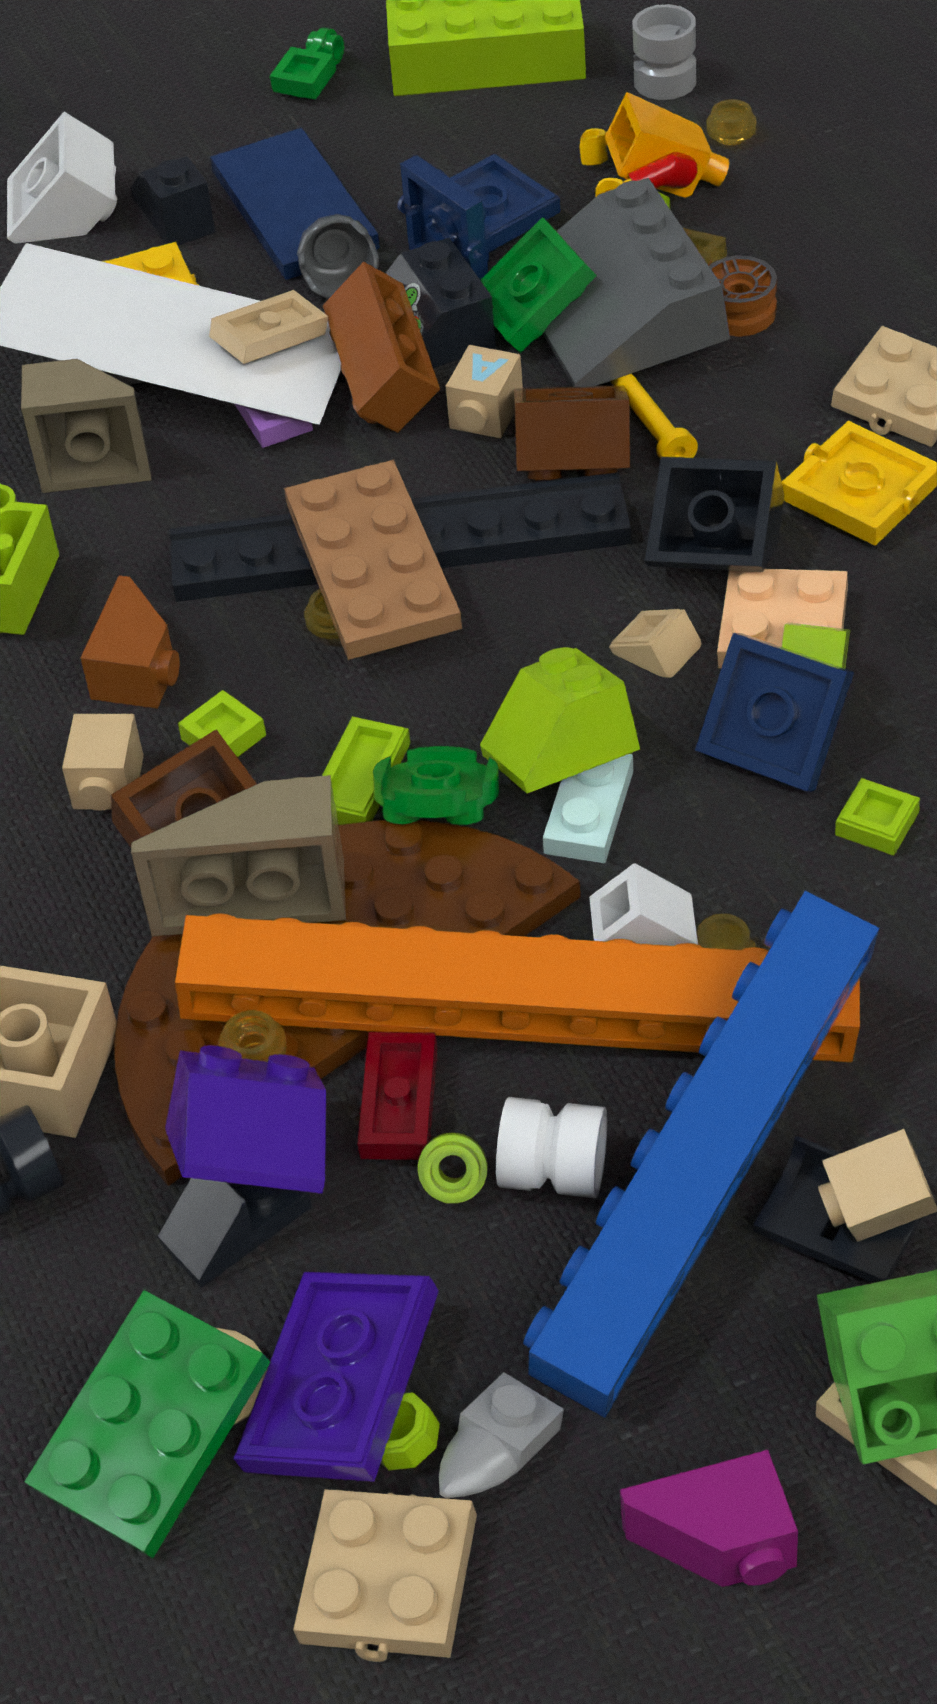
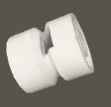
(545, 1146)

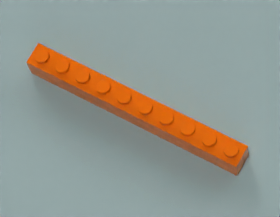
(469, 984)

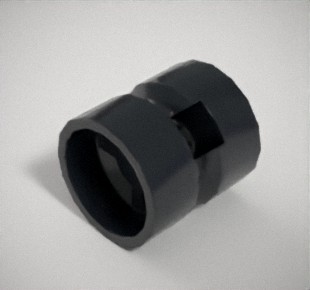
(25, 1159)

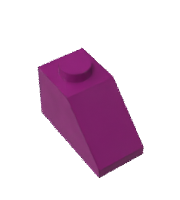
(716, 1521)

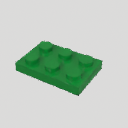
(148, 1423)

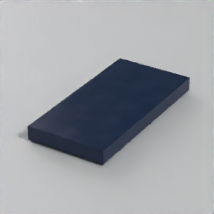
(282, 190)

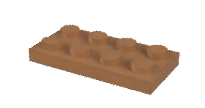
(372, 559)

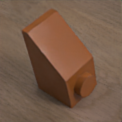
(129, 651)

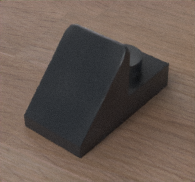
(224, 1222)

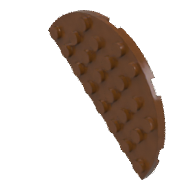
(393, 879)

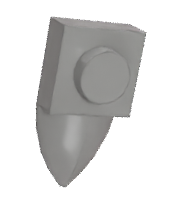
(497, 1437)

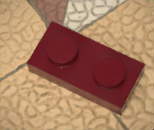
(397, 1095)

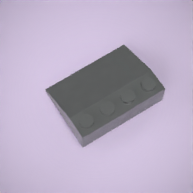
(649, 292)

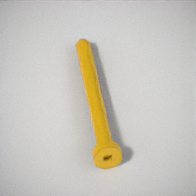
(671, 440)

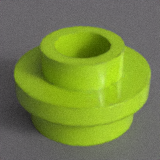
(446, 1188)

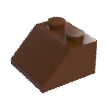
(571, 430)
(179, 788)

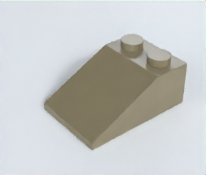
(247, 857)

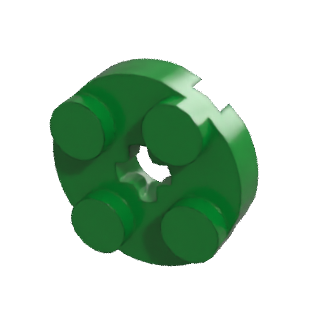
(436, 785)

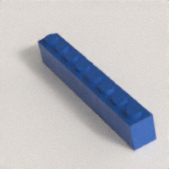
(700, 1155)

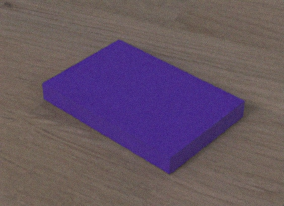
(337, 1376)

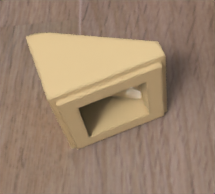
(658, 641)

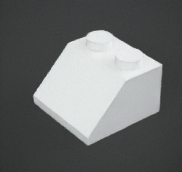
(62, 184)

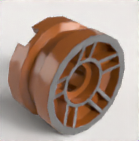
(748, 293)

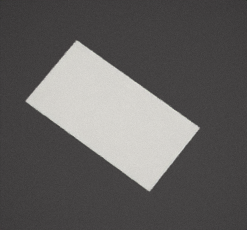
(155, 333)

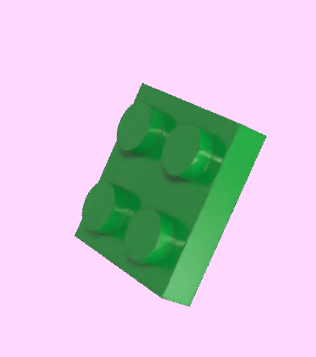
(535, 284)

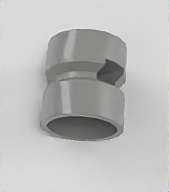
(664, 52)

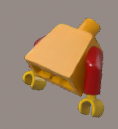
(655, 146)

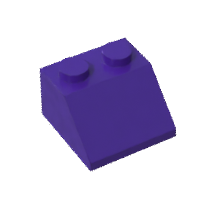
(248, 1120)

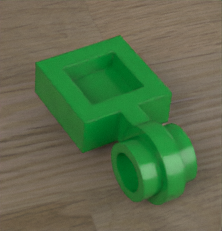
(309, 70)

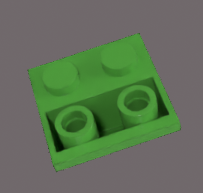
(885, 1363)

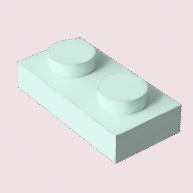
(588, 811)

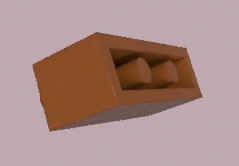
(380, 348)

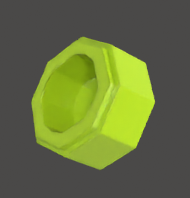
(412, 1435)

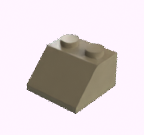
(82, 427)

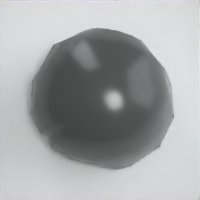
(333, 251)

